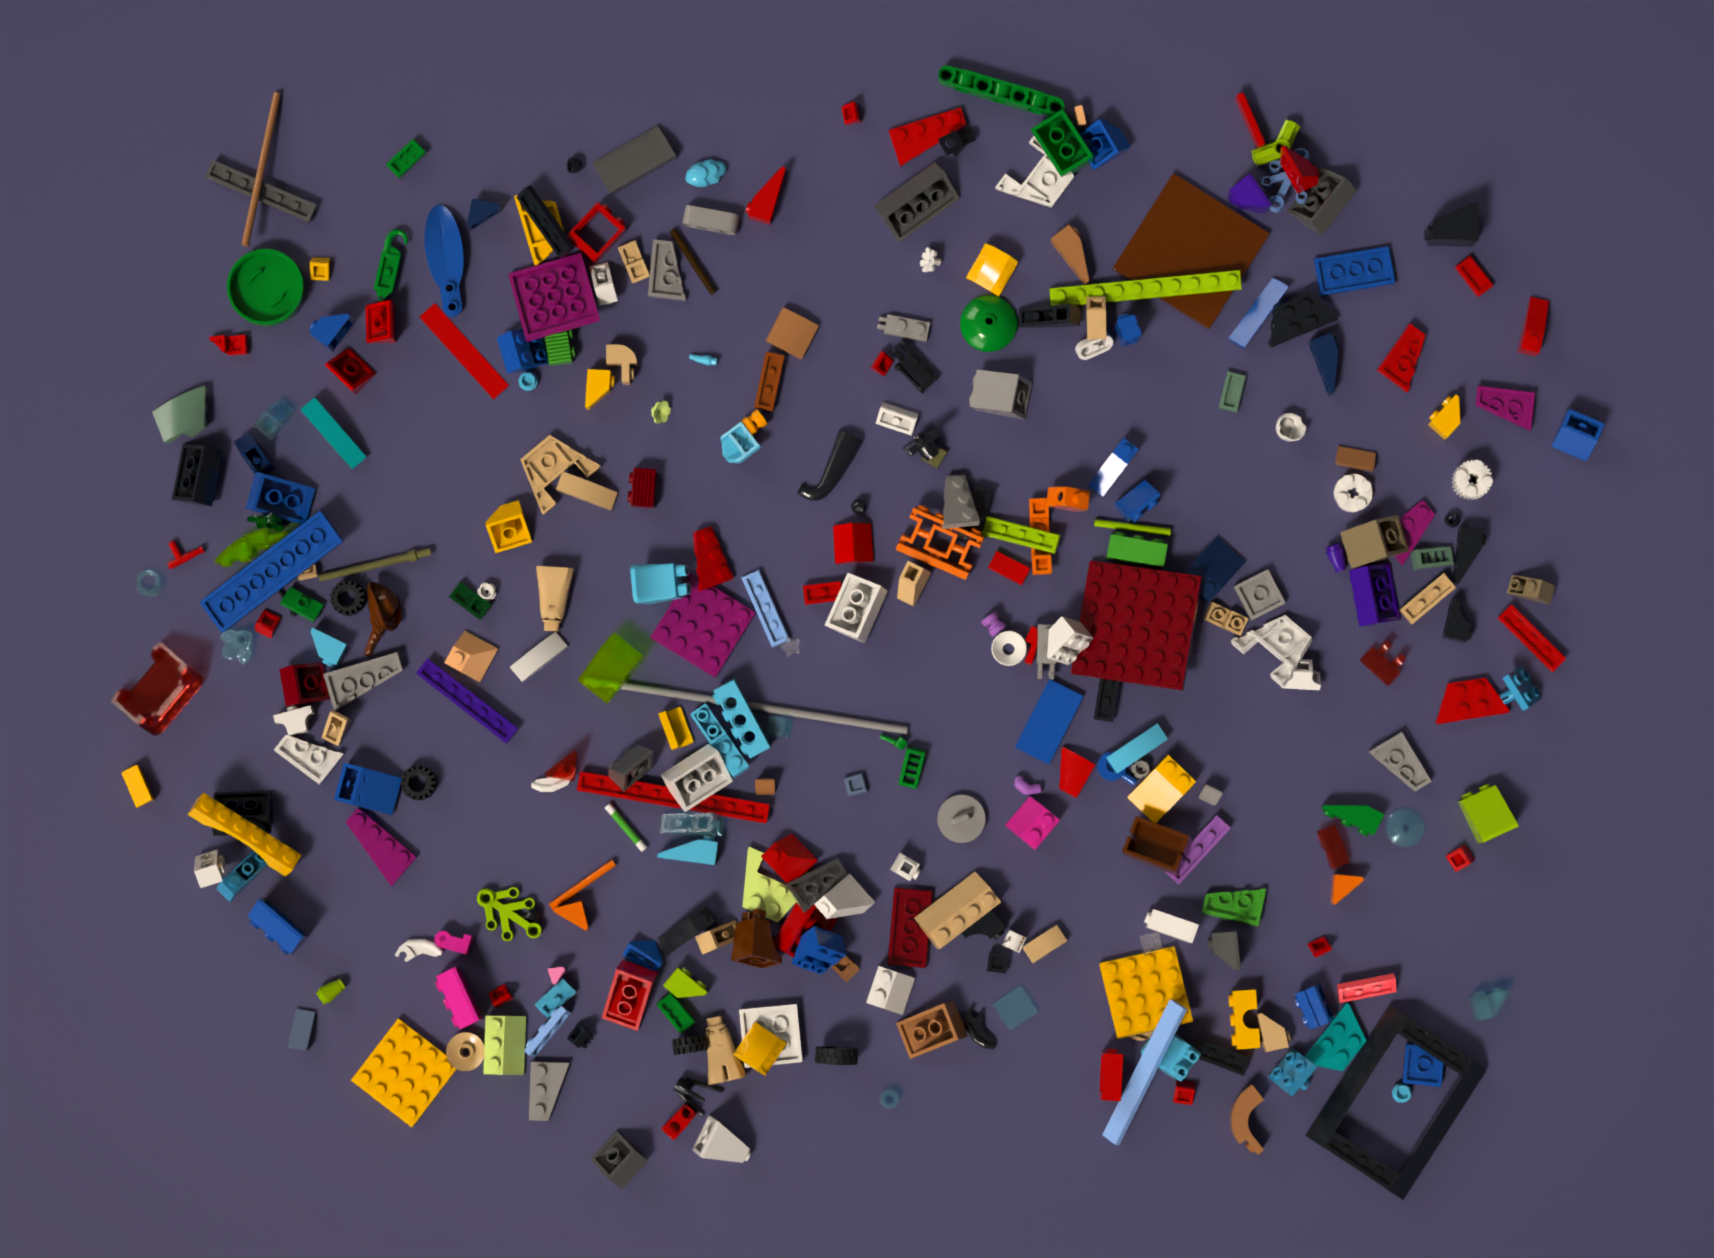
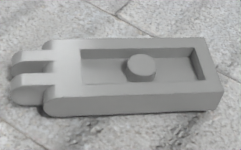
(904, 327)

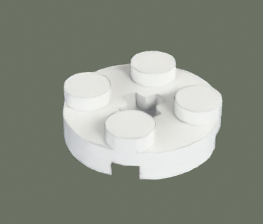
(1362, 487)

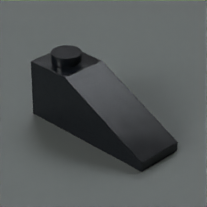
(1049, 316)
(1467, 548)
(686, 930)

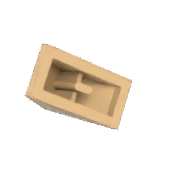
(335, 727)

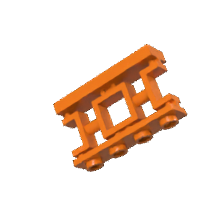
(933, 558)

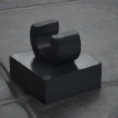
(579, 1035)

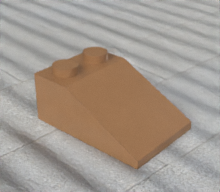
(931, 1029)

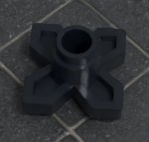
(924, 444)

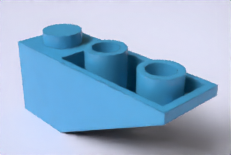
(241, 876)

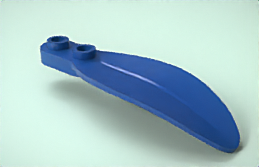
(445, 256)

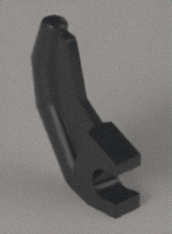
(975, 1030)

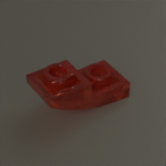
(1333, 846)

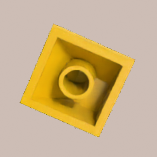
(508, 527)

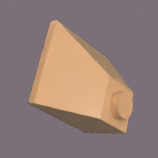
(471, 656)

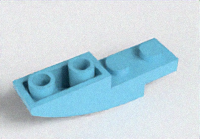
(719, 740)

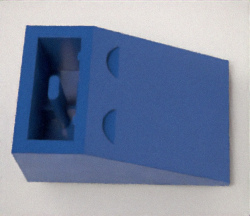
(368, 788)

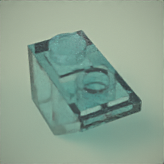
(274, 419)
(1487, 1005)

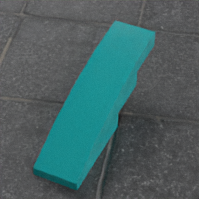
(333, 433)

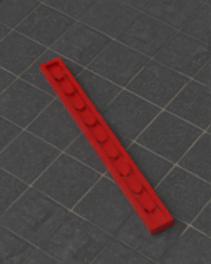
(661, 796)

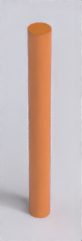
(582, 884)

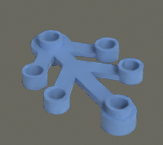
(1278, 199)

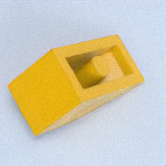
(598, 386)

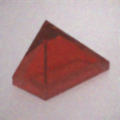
(565, 768)

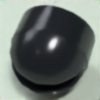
(574, 165)
(858, 506)
(1449, 516)
(532, 915)

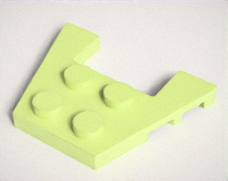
(764, 892)

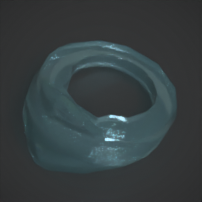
(155, 591)

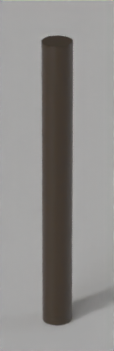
(692, 260)

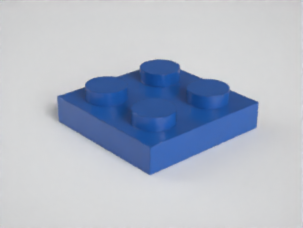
(1421, 1067)

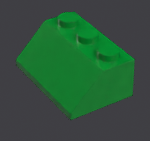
(1062, 144)

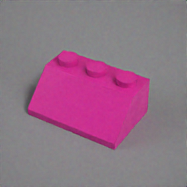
(458, 998)

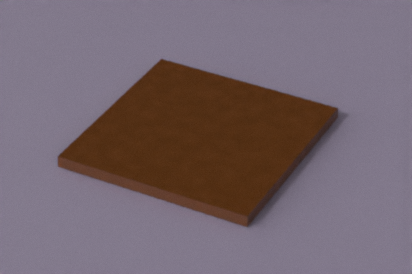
(1190, 236)

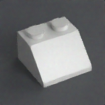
(890, 990)

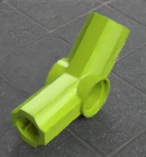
(1269, 152)

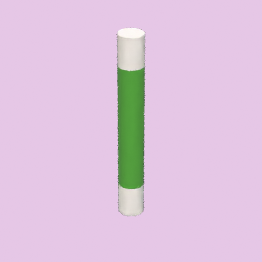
(625, 826)

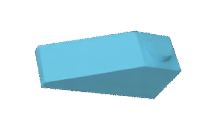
(698, 851)

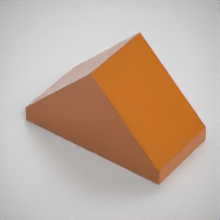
(1342, 886)
(574, 913)

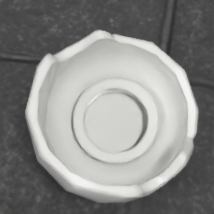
(1290, 427)

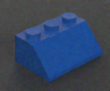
(276, 926)

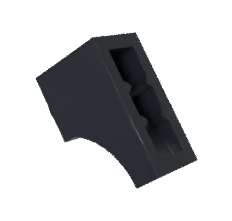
(1456, 627)
(987, 925)

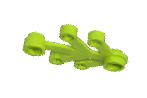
(506, 911)

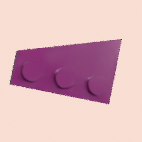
(1507, 404)
(1413, 527)

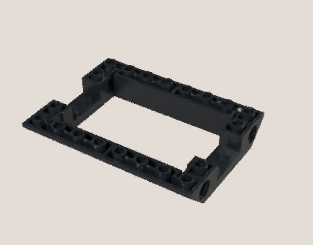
(1324, 1126)

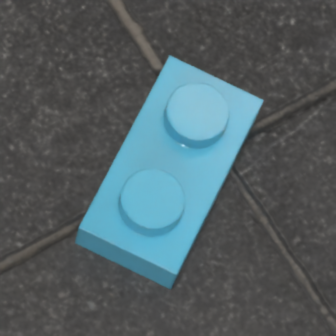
(555, 997)

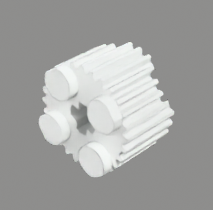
(1482, 476)

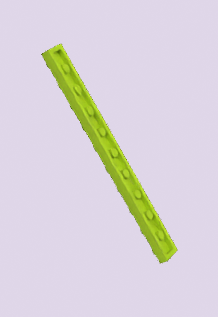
(1148, 288)

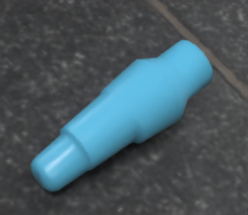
(706, 359)

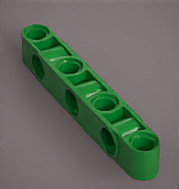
(999, 91)

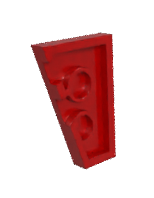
(1401, 359)
(710, 560)

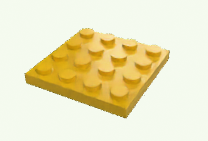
(1141, 989)
(404, 1072)

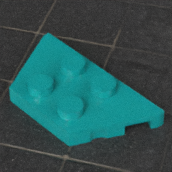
(1338, 1042)

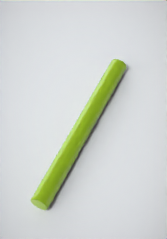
(1132, 527)

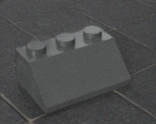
(1323, 201)

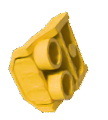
(992, 269)
(760, 1048)

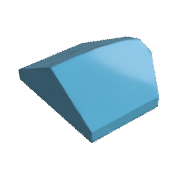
(738, 444)

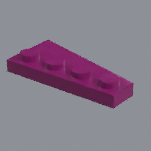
(382, 847)

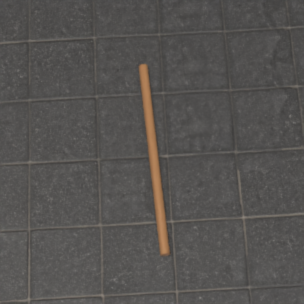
(261, 169)

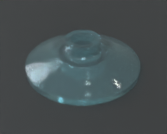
(1397, 834)

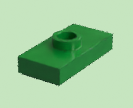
(406, 158)
(301, 604)
(675, 1013)

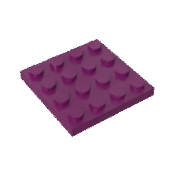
(554, 297)
(703, 627)

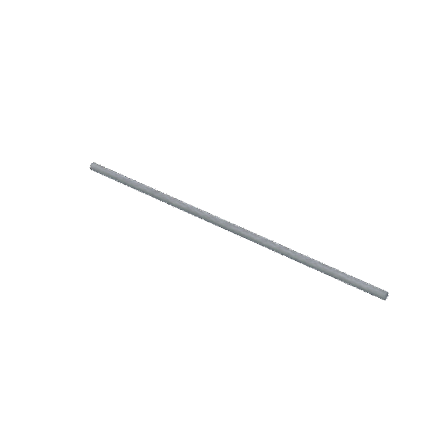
(768, 708)

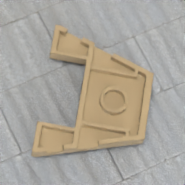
(546, 464)

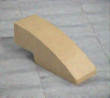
(586, 491)

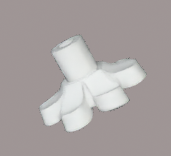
(929, 260)

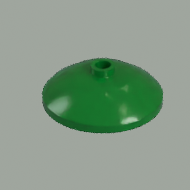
(984, 336)

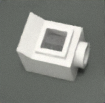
(906, 867)

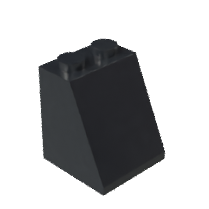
(1455, 228)

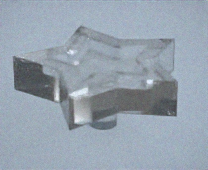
(790, 646)

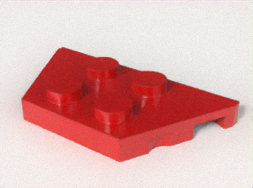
(1469, 701)

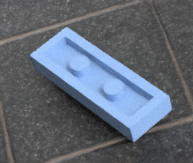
(547, 1031)

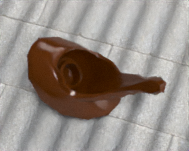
(384, 613)

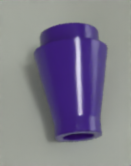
(1335, 553)

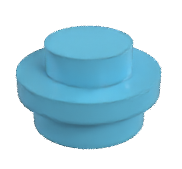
(528, 381)
(1401, 1092)

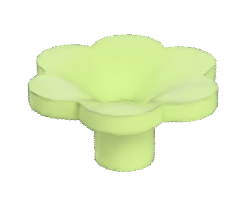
(660, 412)

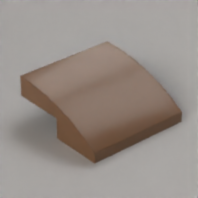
(792, 333)

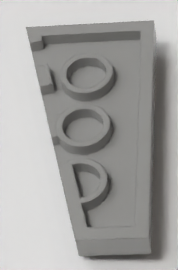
(357, 679)

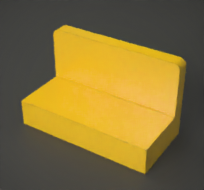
(676, 728)

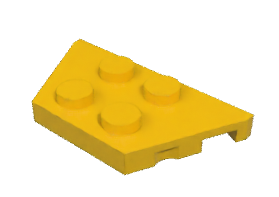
(537, 243)

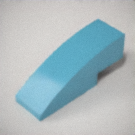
(1137, 748)

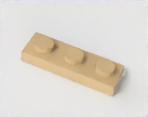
(1427, 598)

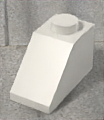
(603, 283)

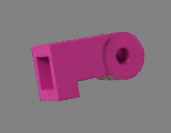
(462, 945)

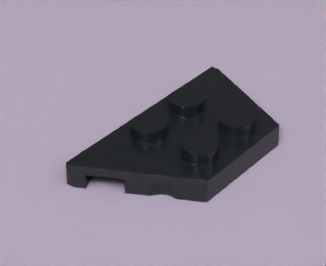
(1297, 317)

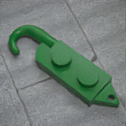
(388, 266)

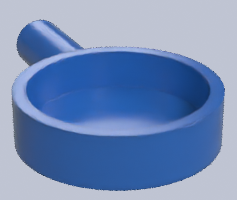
(1108, 773)

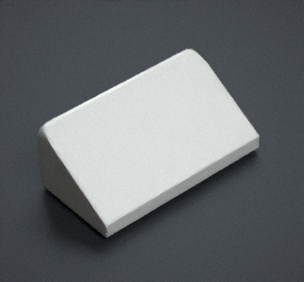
(897, 418)

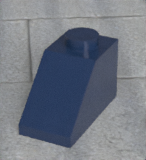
(253, 454)

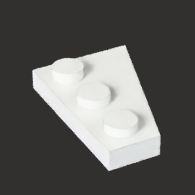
(309, 758)

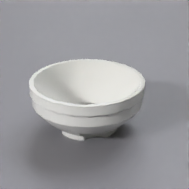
(1014, 639)

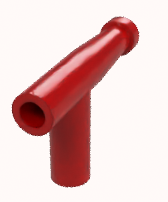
(179, 558)

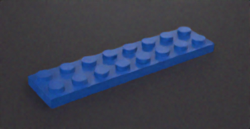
(271, 571)

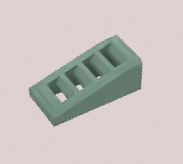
(1420, 561)

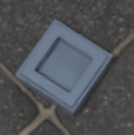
(855, 785)

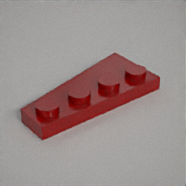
(917, 137)

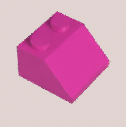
(1032, 823)

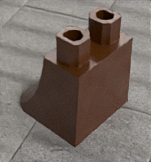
(754, 941)

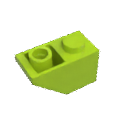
(683, 985)

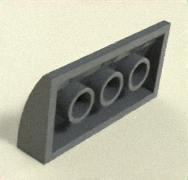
(634, 160)

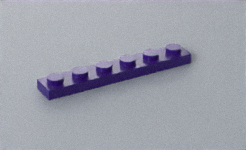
(467, 701)

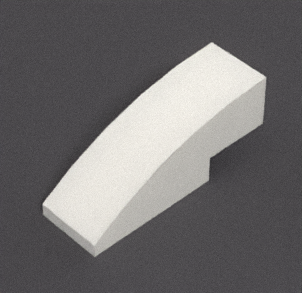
(538, 657)

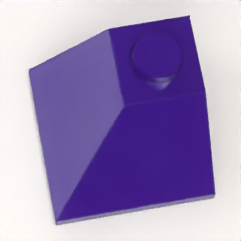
(1249, 196)

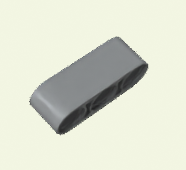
(710, 220)

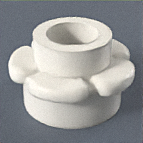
(485, 586)

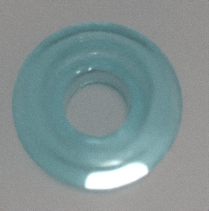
(884, 1103)

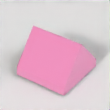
(556, 974)

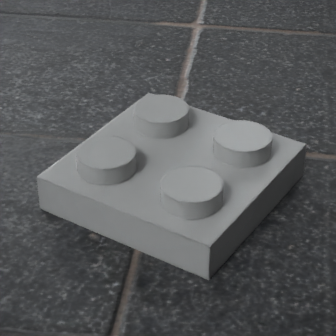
(1259, 595)

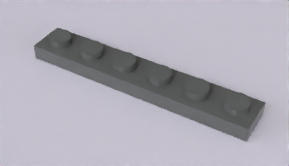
(269, 194)

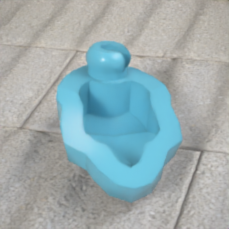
(705, 173)

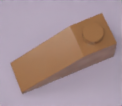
(1070, 248)

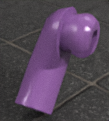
(1026, 789)

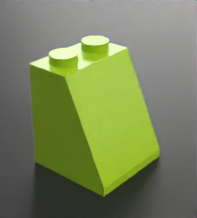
(1487, 813)

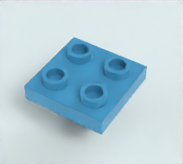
(1520, 689)
(1292, 1072)

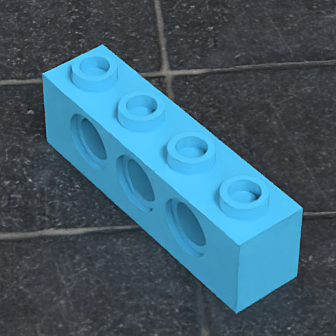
(732, 689)

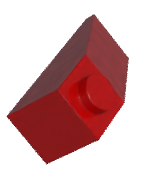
(765, 201)
(1533, 327)

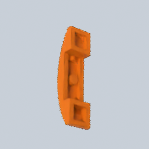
(1039, 520)

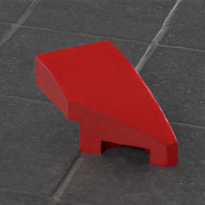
(232, 345)
(1031, 639)

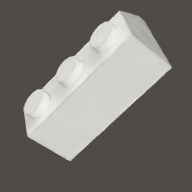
(856, 607)
(697, 777)

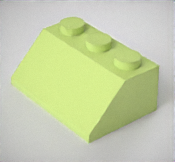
(504, 1045)

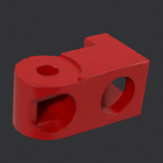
(679, 1122)

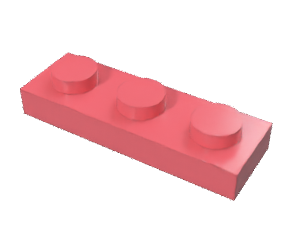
(1366, 988)

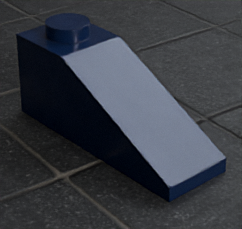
(1326, 355)

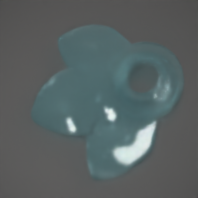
(235, 647)

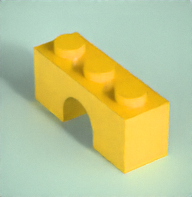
(1243, 1036)

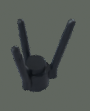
(684, 1088)

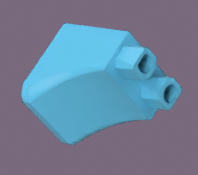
(659, 582)
(1178, 1058)

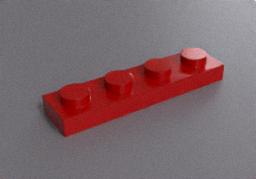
(1531, 638)

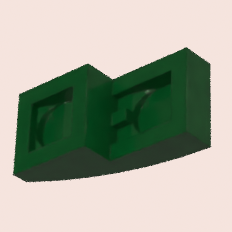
(470, 600)

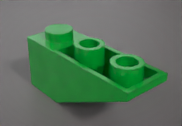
(1361, 817)

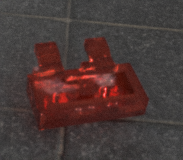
(1380, 666)

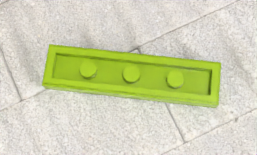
(1021, 535)

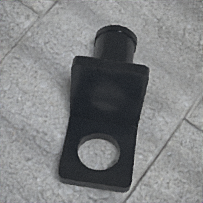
(956, 142)

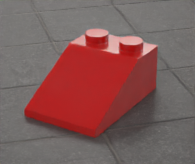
(629, 994)

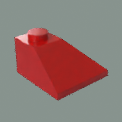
(1298, 170)
(789, 858)

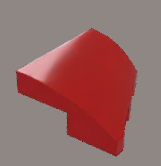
(1073, 772)

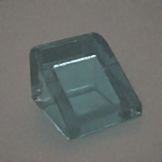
(779, 726)

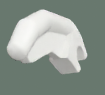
(549, 784)
(419, 946)

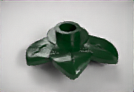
(270, 521)

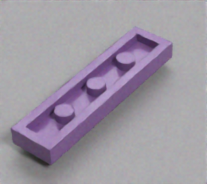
(1201, 847)

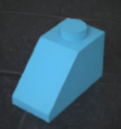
(329, 648)

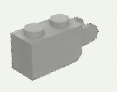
(1041, 651)

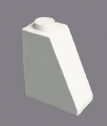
(845, 899)
(1171, 925)

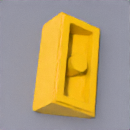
(137, 786)

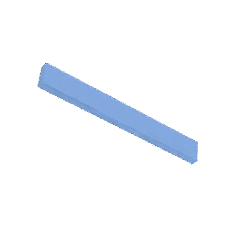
(1144, 1072)

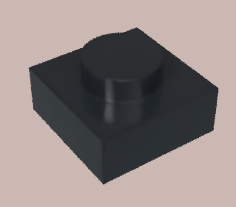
(997, 962)

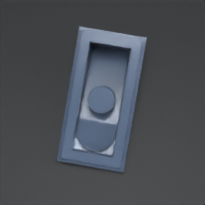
(301, 1029)

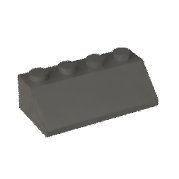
(916, 202)

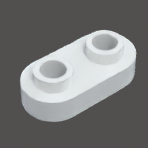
(1090, 348)

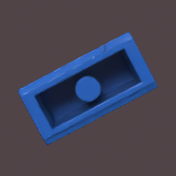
(1127, 329)
(1314, 1006)

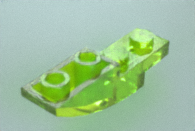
(243, 548)

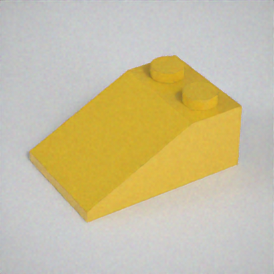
(1161, 789)

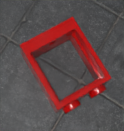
(584, 247)
(1111, 1075)

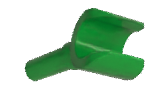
(900, 743)

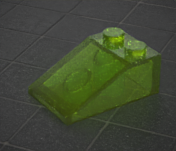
(611, 668)

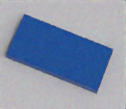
(1354, 271)
(1049, 721)

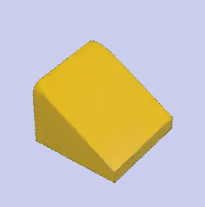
(320, 268)

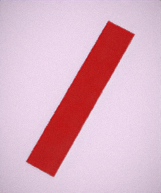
(464, 351)

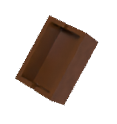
(1157, 845)

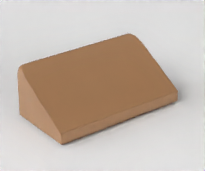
(1355, 459)

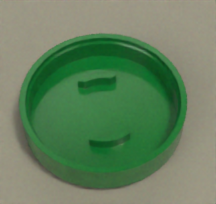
(266, 287)

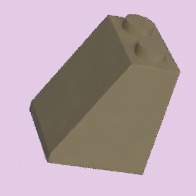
(1374, 541)

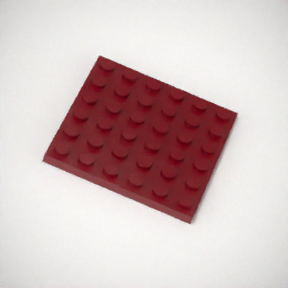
(1138, 625)

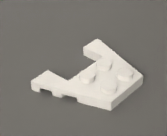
(1041, 186)
(1283, 640)

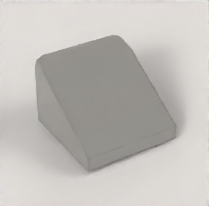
(1210, 794)

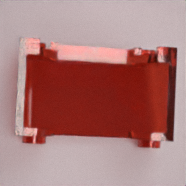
(160, 691)

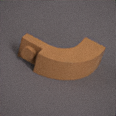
(1239, 1115)

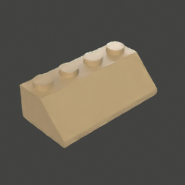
(957, 910)

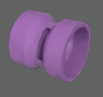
(993, 623)

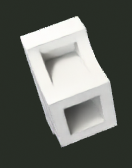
(1304, 677)
(295, 719)

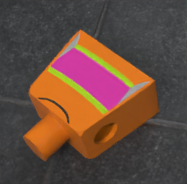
(1073, 498)

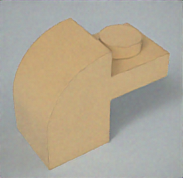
(622, 356)

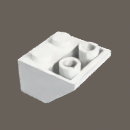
(1067, 640)

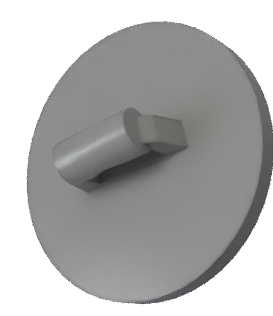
(961, 818)

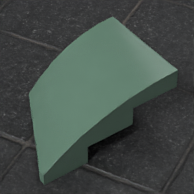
(182, 415)

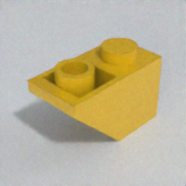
(1447, 419)

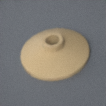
(455, 1049)

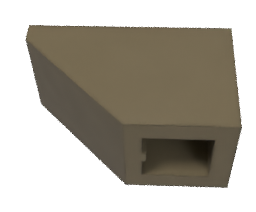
(1531, 589)

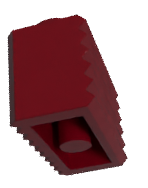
(643, 488)

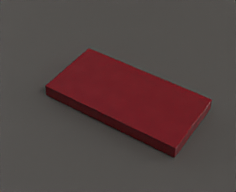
(907, 940)

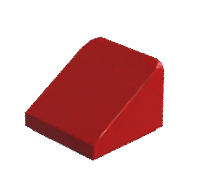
(267, 623)
(1460, 858)
(1184, 1092)

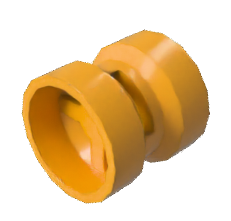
(757, 418)

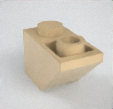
(1096, 318)
(912, 583)

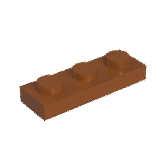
(769, 381)

